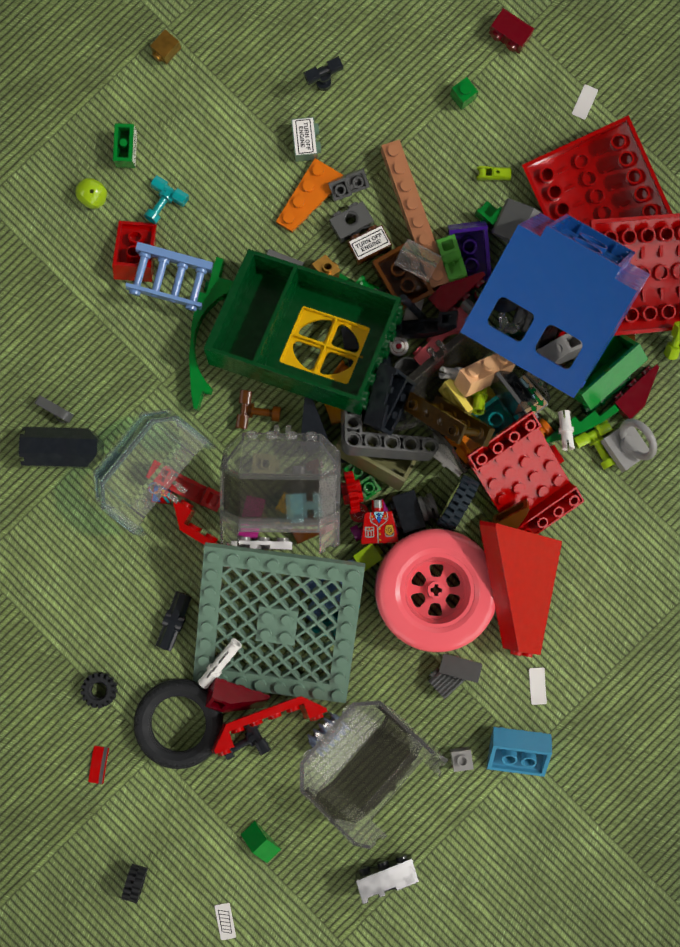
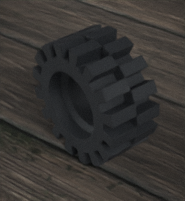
(88, 695)
(134, 883)

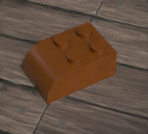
(399, 281)

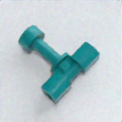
(166, 195)

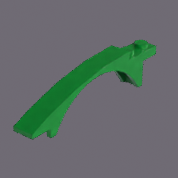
(216, 290)

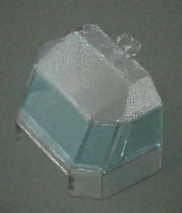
(145, 466)

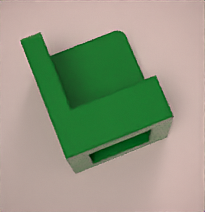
(488, 213)

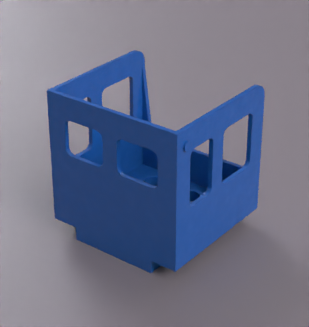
(566, 280)

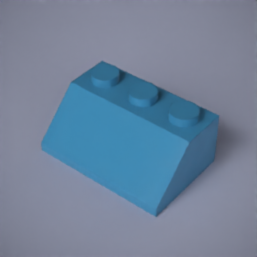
(519, 751)

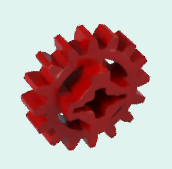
(351, 492)

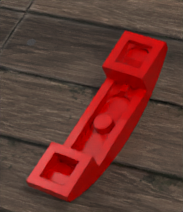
(198, 493)

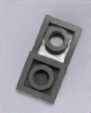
(348, 184)

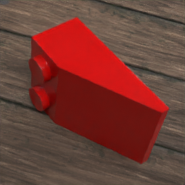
(125, 255)

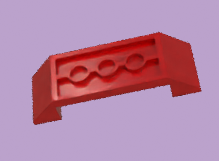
(184, 515)
(309, 710)

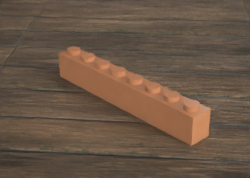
(411, 205)

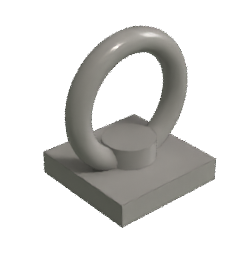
(627, 446)

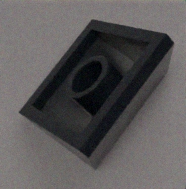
(512, 392)

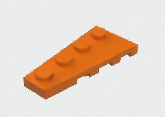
(308, 195)

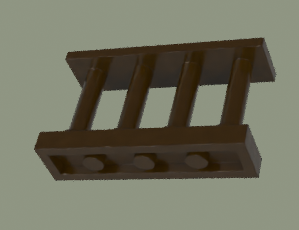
(449, 419)

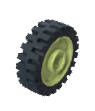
(458, 503)

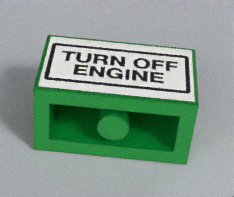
(124, 145)

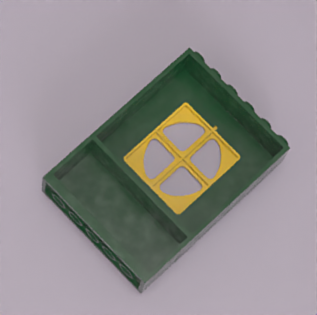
(270, 307)

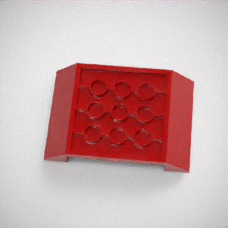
(523, 466)

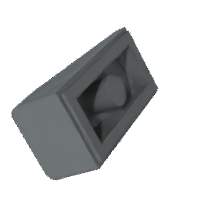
(460, 668)

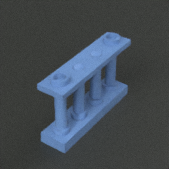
(164, 257)

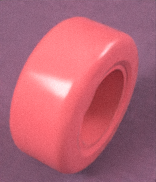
(413, 624)

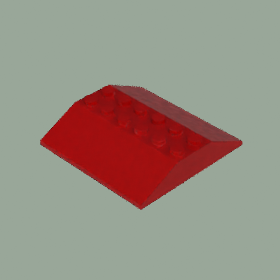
(598, 177)
(657, 253)

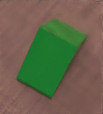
(260, 842)

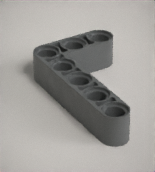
(381, 440)

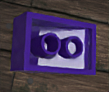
(474, 246)

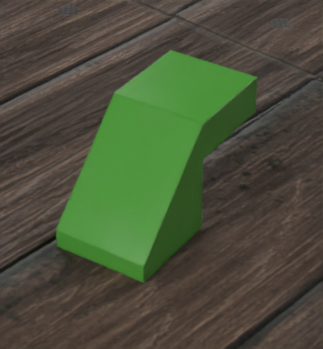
(452, 258)

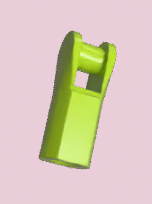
(497, 173)

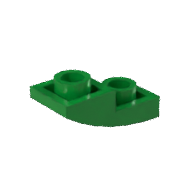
(368, 483)

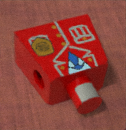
(378, 525)

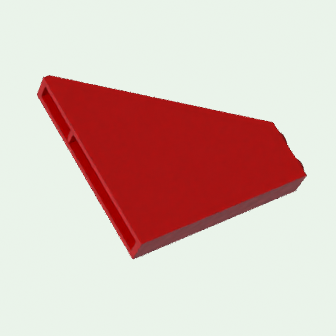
(522, 583)

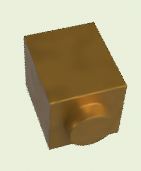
(165, 47)

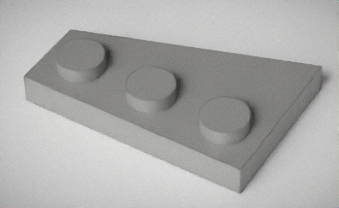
(265, 543)

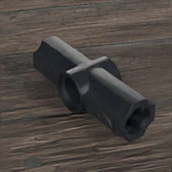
(173, 621)

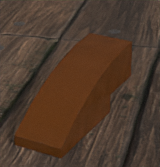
(512, 516)

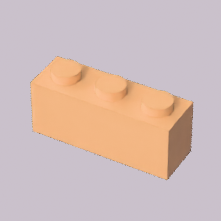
(481, 374)

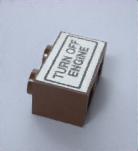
(369, 244)

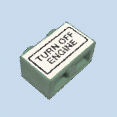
(304, 139)

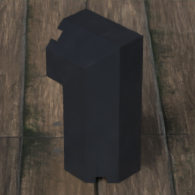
(60, 447)

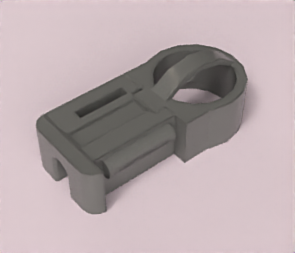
(55, 409)

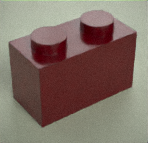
(511, 31)

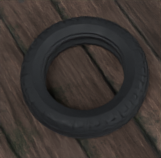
(143, 724)

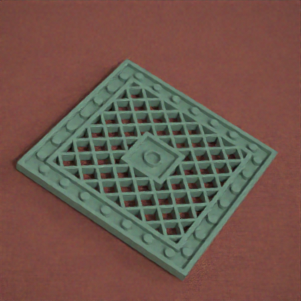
(278, 622)

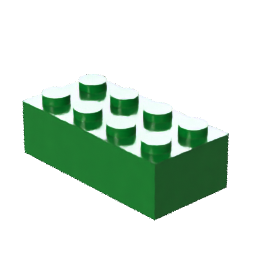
(616, 364)

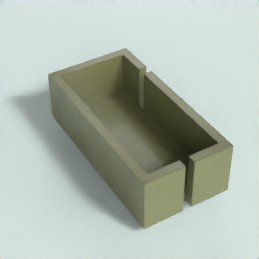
(388, 470)

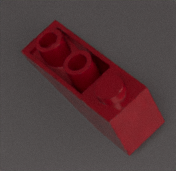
(452, 293)
(636, 396)
(232, 697)

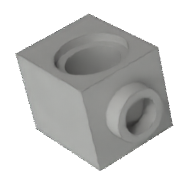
(461, 759)

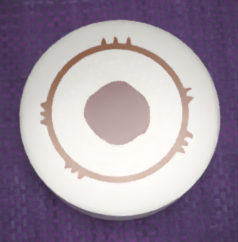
(399, 347)

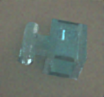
(298, 507)

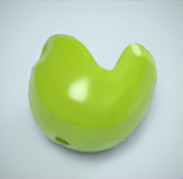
(91, 200)

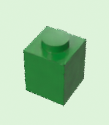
(464, 93)

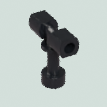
(323, 74)
(253, 738)

